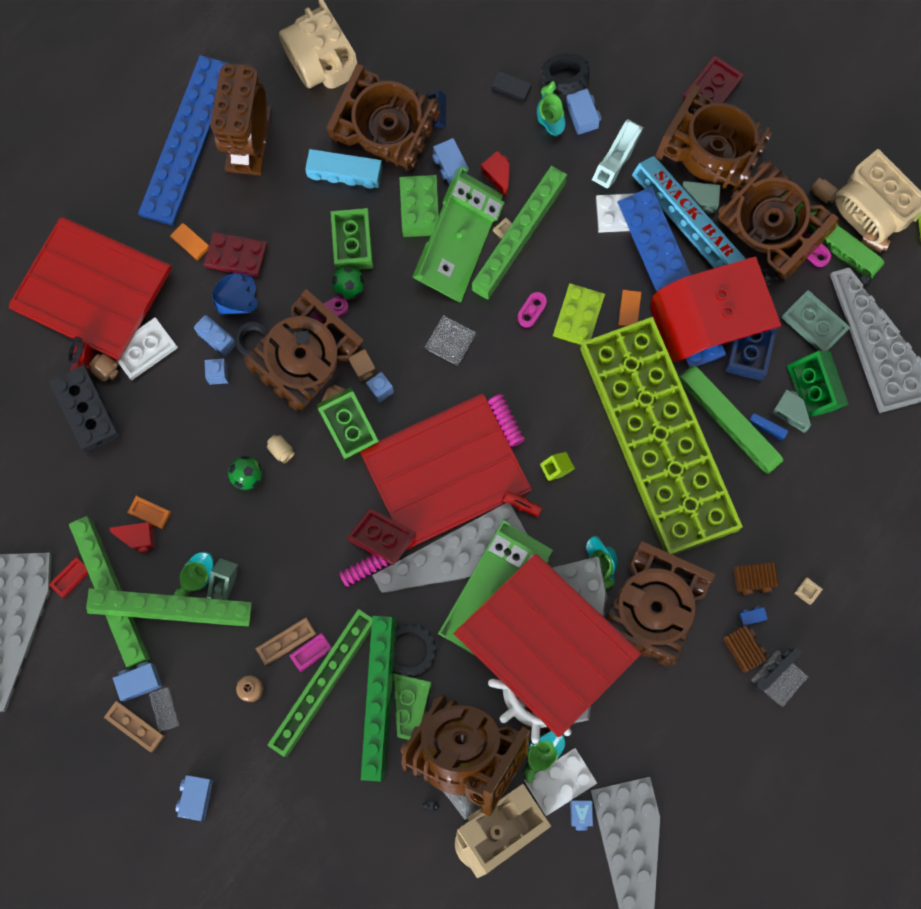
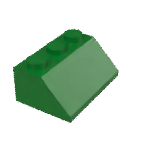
(818, 383)

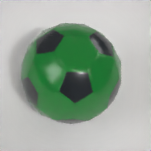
(347, 283)
(245, 472)

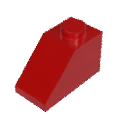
(497, 172)
(137, 536)

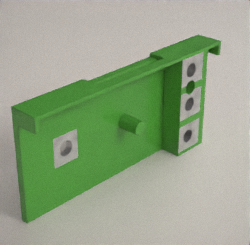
(458, 235)
(490, 574)

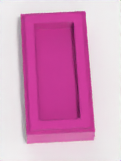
(311, 652)

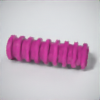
(506, 420)
(361, 569)

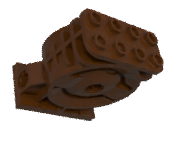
(367, 93)
(241, 119)
(714, 151)
(771, 183)
(302, 390)
(669, 644)
(478, 776)

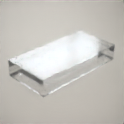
(164, 709)

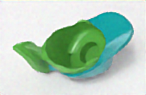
(550, 110)
(608, 559)
(195, 574)
(543, 754)

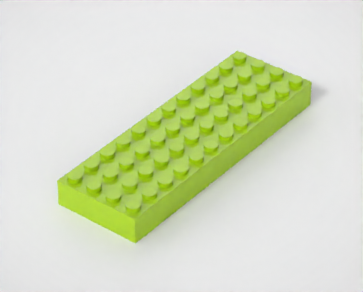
(660, 437)

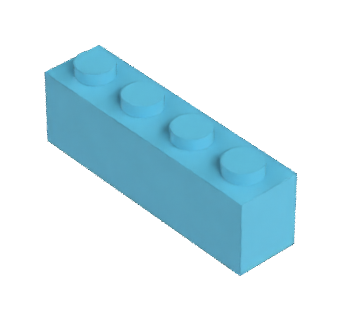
(344, 169)

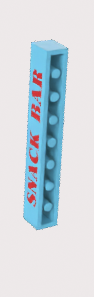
(687, 214)

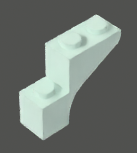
(618, 154)

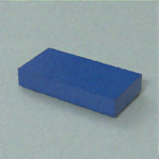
(768, 427)

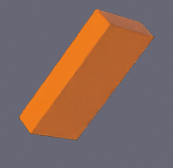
(190, 241)
(629, 308)
(149, 512)

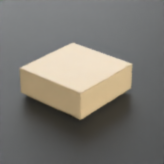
(502, 228)
(808, 591)

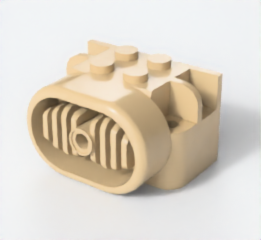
(319, 49)
(879, 198)
(492, 839)

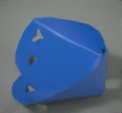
(233, 294)

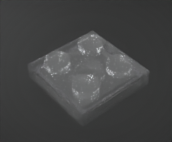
(450, 340)

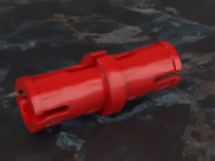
(510, 498)

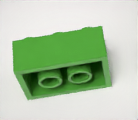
(419, 205)
(352, 239)
(347, 422)

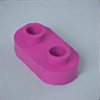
(821, 251)
(532, 310)
(338, 311)

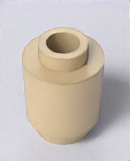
(280, 448)

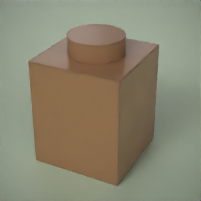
(362, 366)

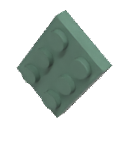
(815, 322)

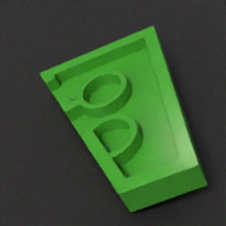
(411, 703)

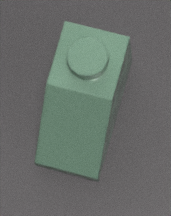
(704, 195)
(792, 410)
(222, 580)

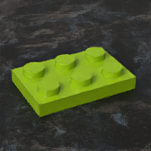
(578, 314)

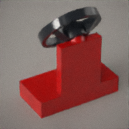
(80, 354)

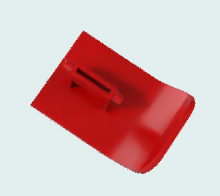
(713, 308)

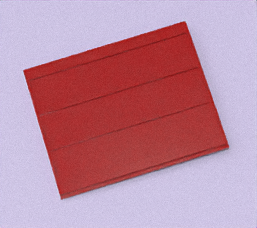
(90, 287)
(445, 469)
(547, 644)

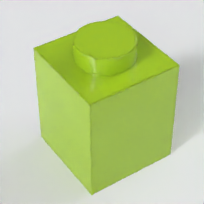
(557, 466)

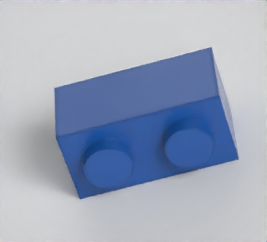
(750, 617)

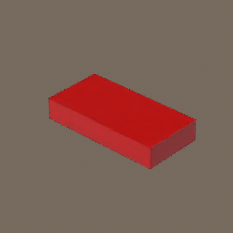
(69, 577)

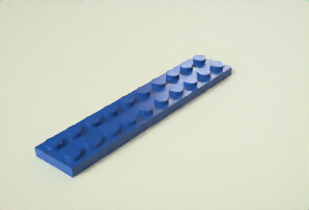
(183, 145)
(659, 252)

